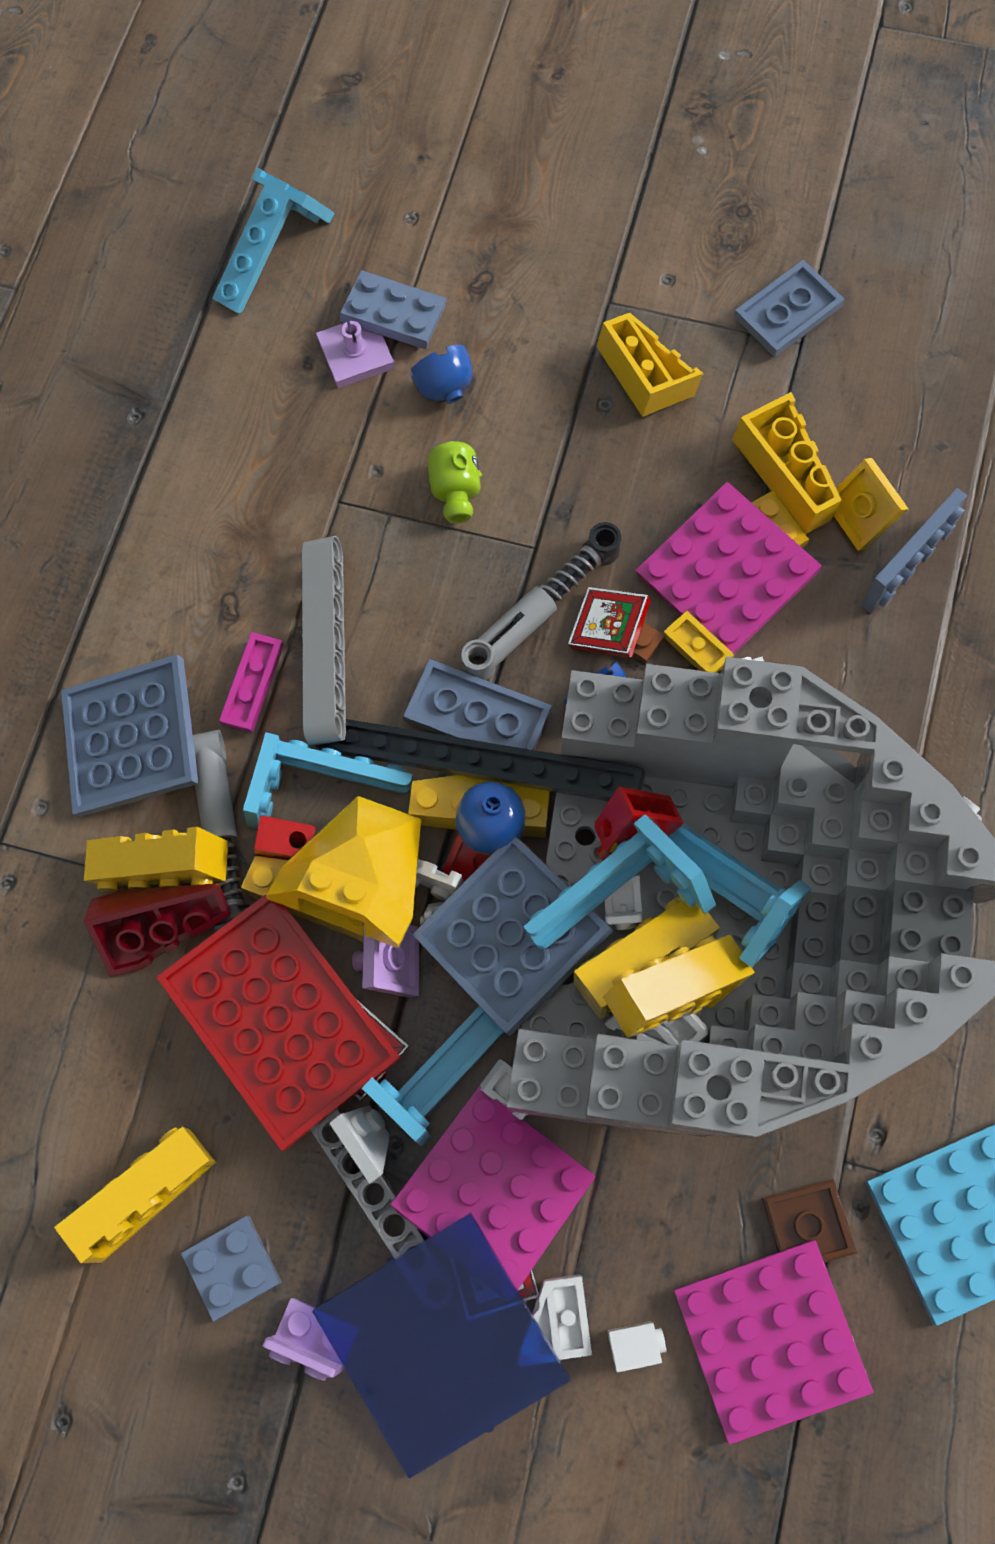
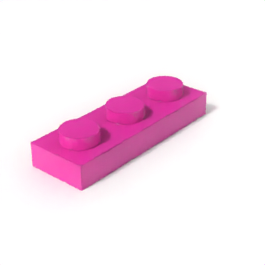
(251, 682)

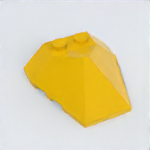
(359, 868)

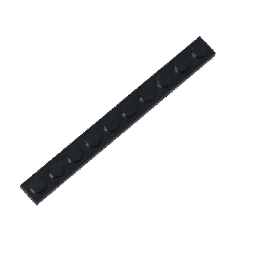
(487, 760)

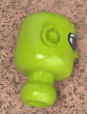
(454, 478)

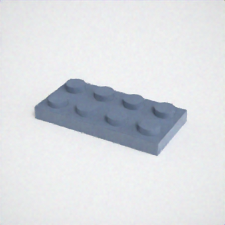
(917, 549)
(475, 709)

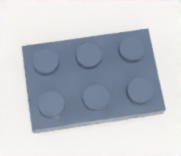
(789, 308)
(393, 309)

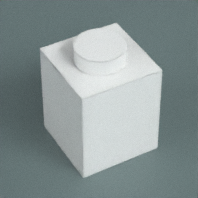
(636, 1346)

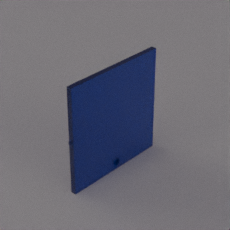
(440, 1345)

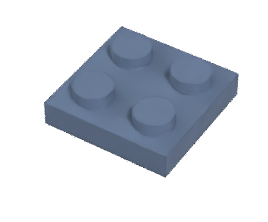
(231, 1268)

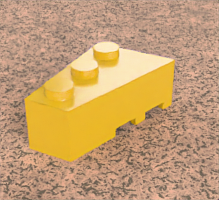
(644, 366)

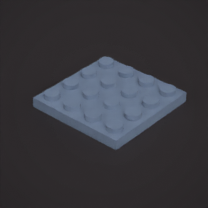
(129, 736)
(484, 943)

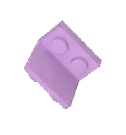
(303, 1341)

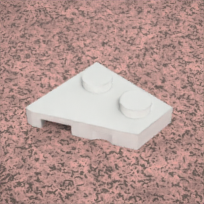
(441, 884)
(364, 1138)
(563, 1316)

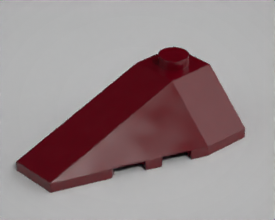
(144, 923)

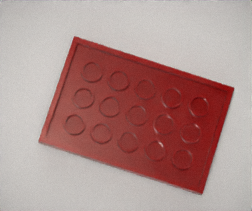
(278, 1020)

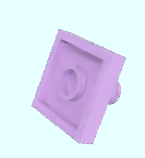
(354, 353)
(388, 967)

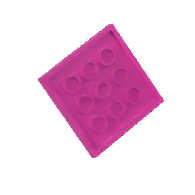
(729, 568)
(503, 1175)
(772, 1341)

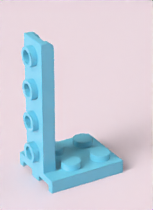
(260, 236)
(327, 762)
(608, 876)
(746, 889)
(437, 1076)

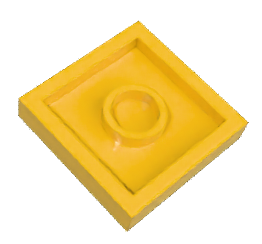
(867, 504)

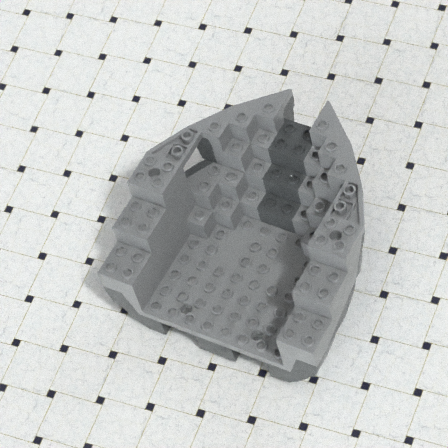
(863, 970)

